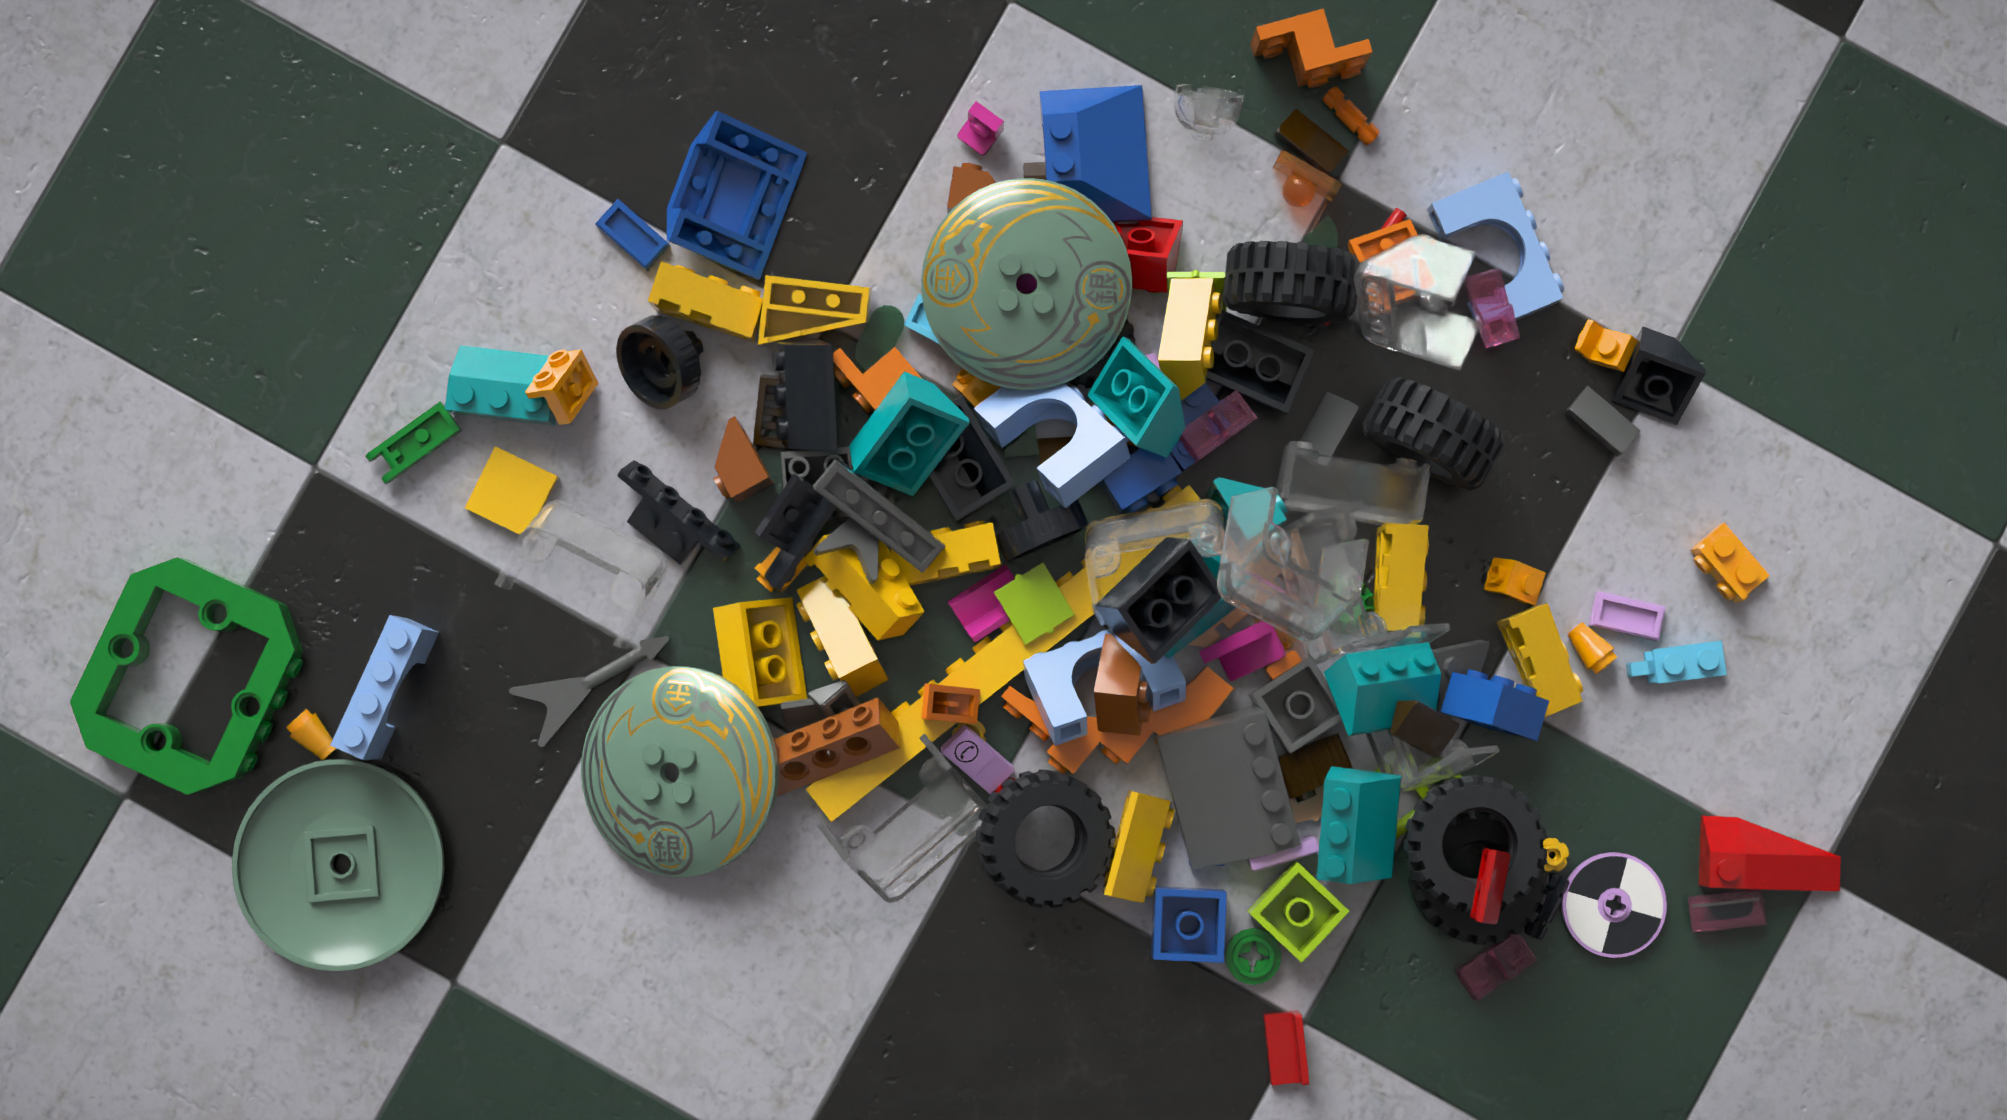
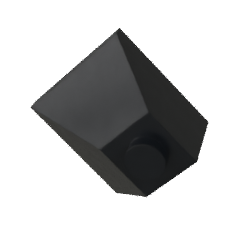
(1659, 377)

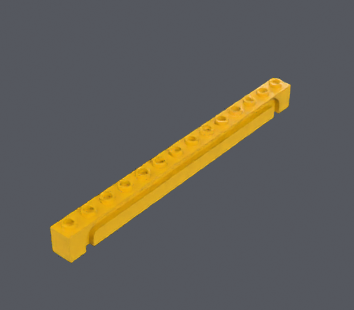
(988, 670)

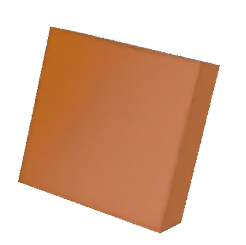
(1280, 666)

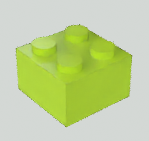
(1298, 911)

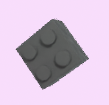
(1297, 705)

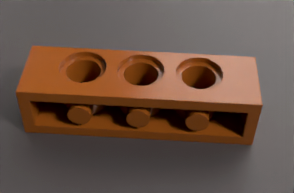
(835, 744)

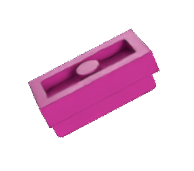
(979, 607)
(1246, 650)

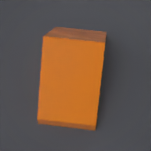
(950, 703)

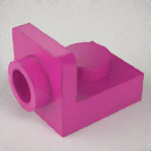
(981, 129)

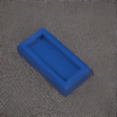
(632, 234)

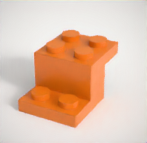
(1310, 48)
(875, 382)

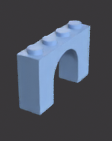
(1499, 205)
(1084, 461)
(1054, 675)
(364, 724)

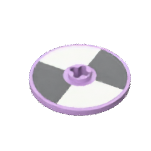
(1636, 889)

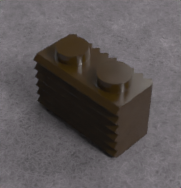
(1309, 765)

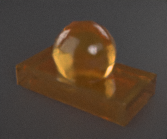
(1304, 181)

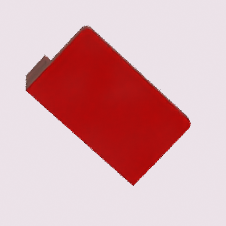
(1286, 1048)

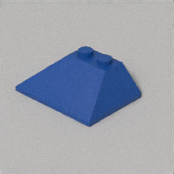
(1099, 147)
(733, 194)

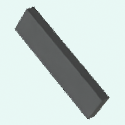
(878, 516)

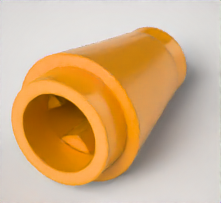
(1592, 648)
(311, 734)

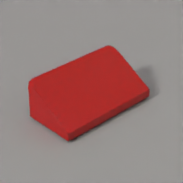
(1490, 886)

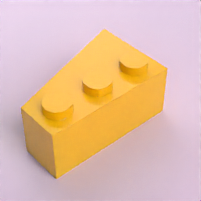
(706, 301)
(1400, 574)
(883, 607)
(1541, 657)

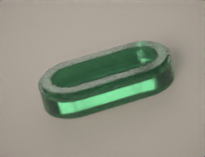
(879, 335)

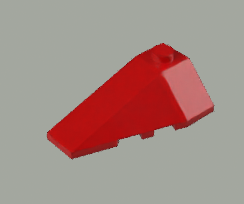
(1152, 251)
(1754, 857)

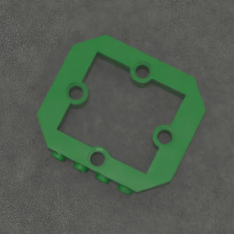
(108, 666)

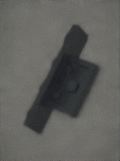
(671, 520)
(793, 526)

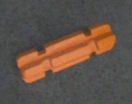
(1351, 115)

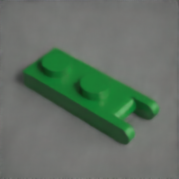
(416, 441)

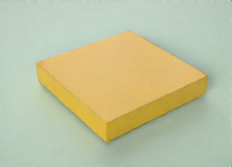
(510, 491)

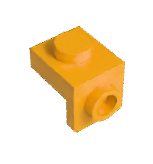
(1514, 580)

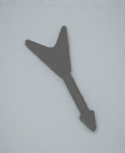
(857, 538)
(566, 695)

